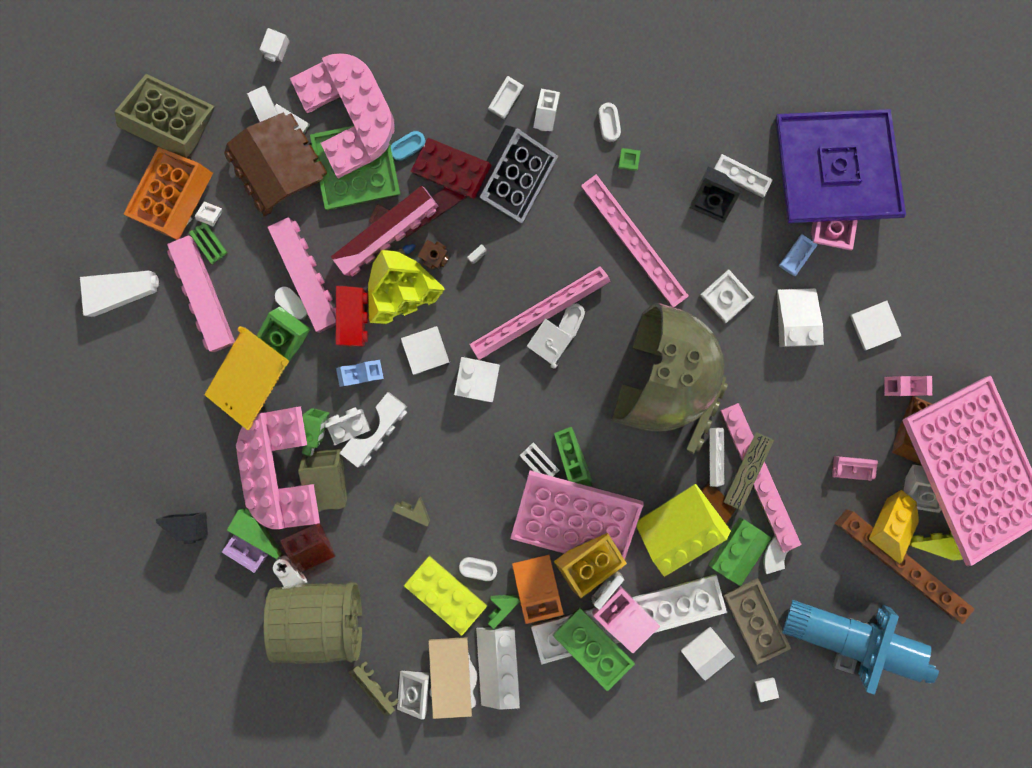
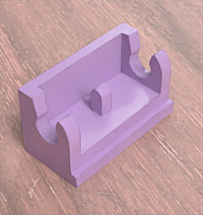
(245, 553)

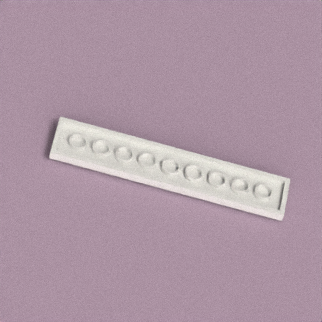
(667, 606)

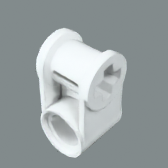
(290, 575)

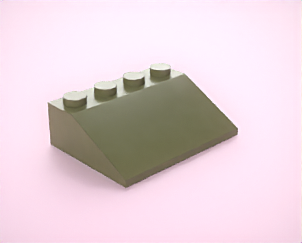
(164, 115)

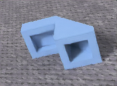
(359, 373)

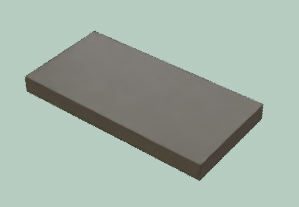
(757, 621)

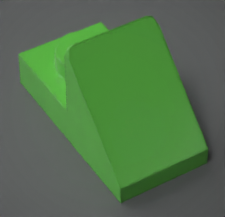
(505, 604)

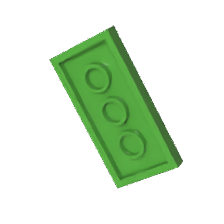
(593, 649)

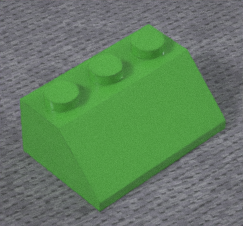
(740, 551)

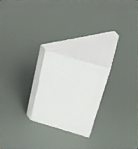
(707, 653)
(413, 693)

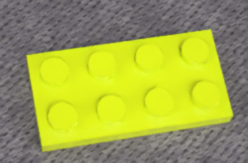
(445, 595)

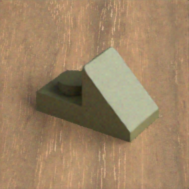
(417, 514)

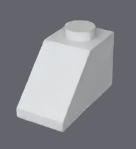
(546, 110)

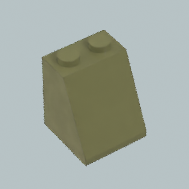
(327, 474)

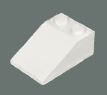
(799, 318)

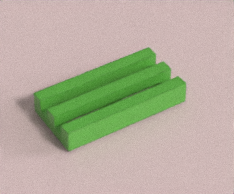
(198, 229)

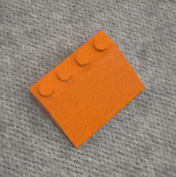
(168, 193)

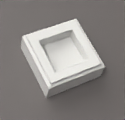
(208, 213)
(477, 254)
(766, 689)

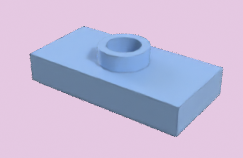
(798, 255)

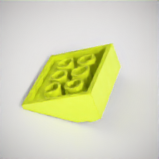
(681, 530)

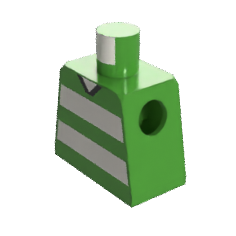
(314, 429)

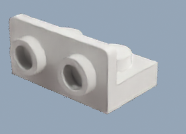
(348, 426)

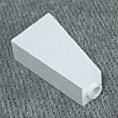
(111, 291)

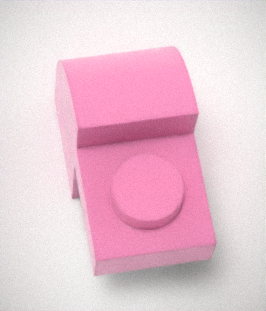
(908, 385)

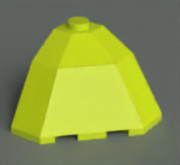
(399, 287)

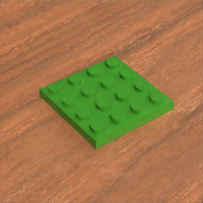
(366, 184)

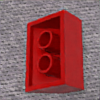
(351, 316)

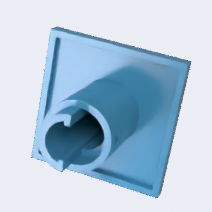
(870, 644)

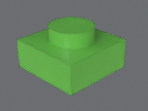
(629, 159)

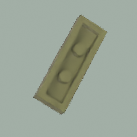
(373, 689)

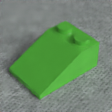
(283, 332)

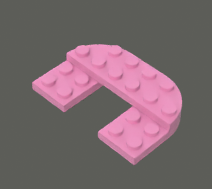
(373, 122)
(267, 503)

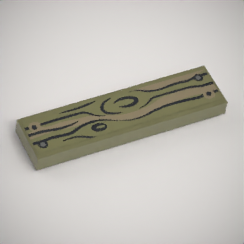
(748, 471)

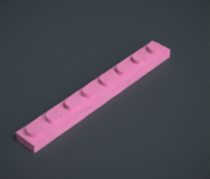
(634, 241)
(540, 312)
(764, 485)

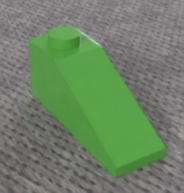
(572, 457)
(253, 532)

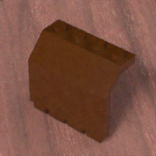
(274, 161)

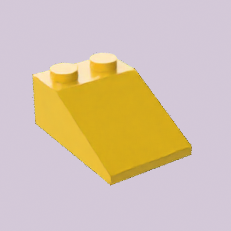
(590, 564)

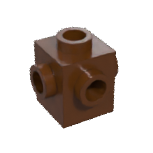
(429, 250)

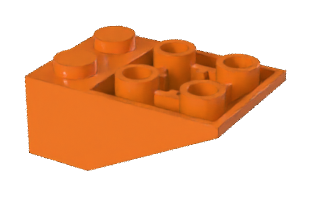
(537, 589)

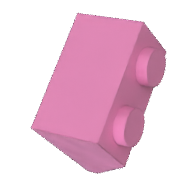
(835, 233)

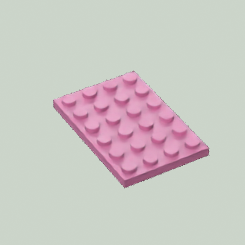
(568, 514)

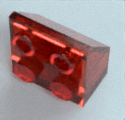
(308, 547)

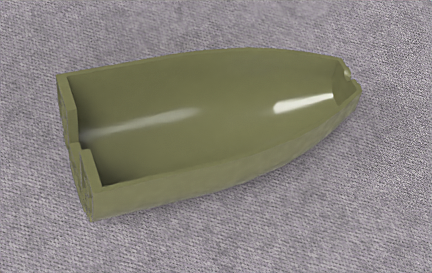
(685, 379)

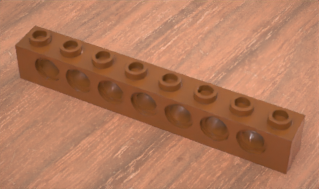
(907, 570)

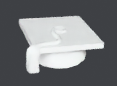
(549, 342)

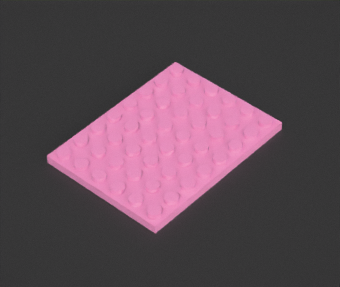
(975, 468)

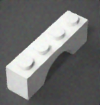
(389, 410)

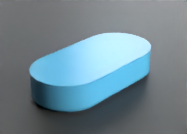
(408, 145)

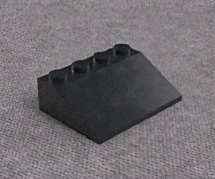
(516, 173)

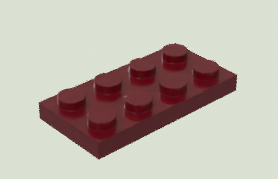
(451, 168)

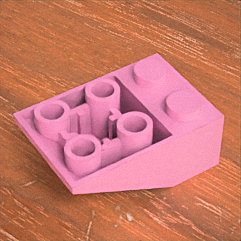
(626, 620)

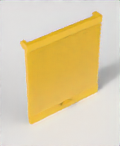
(246, 378)

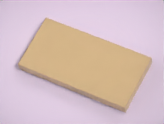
(450, 678)

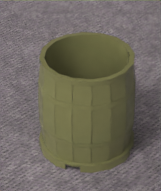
(313, 623)

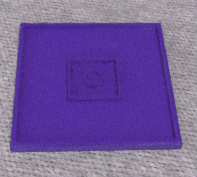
(840, 166)

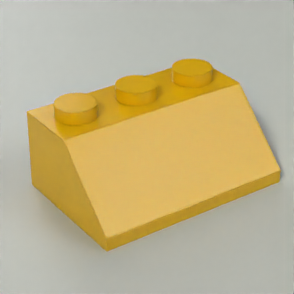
(896, 525)

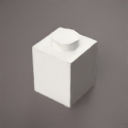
(274, 45)

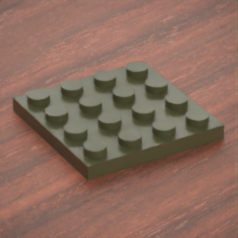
(704, 422)

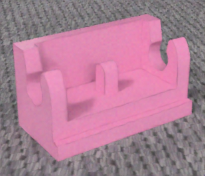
(854, 468)

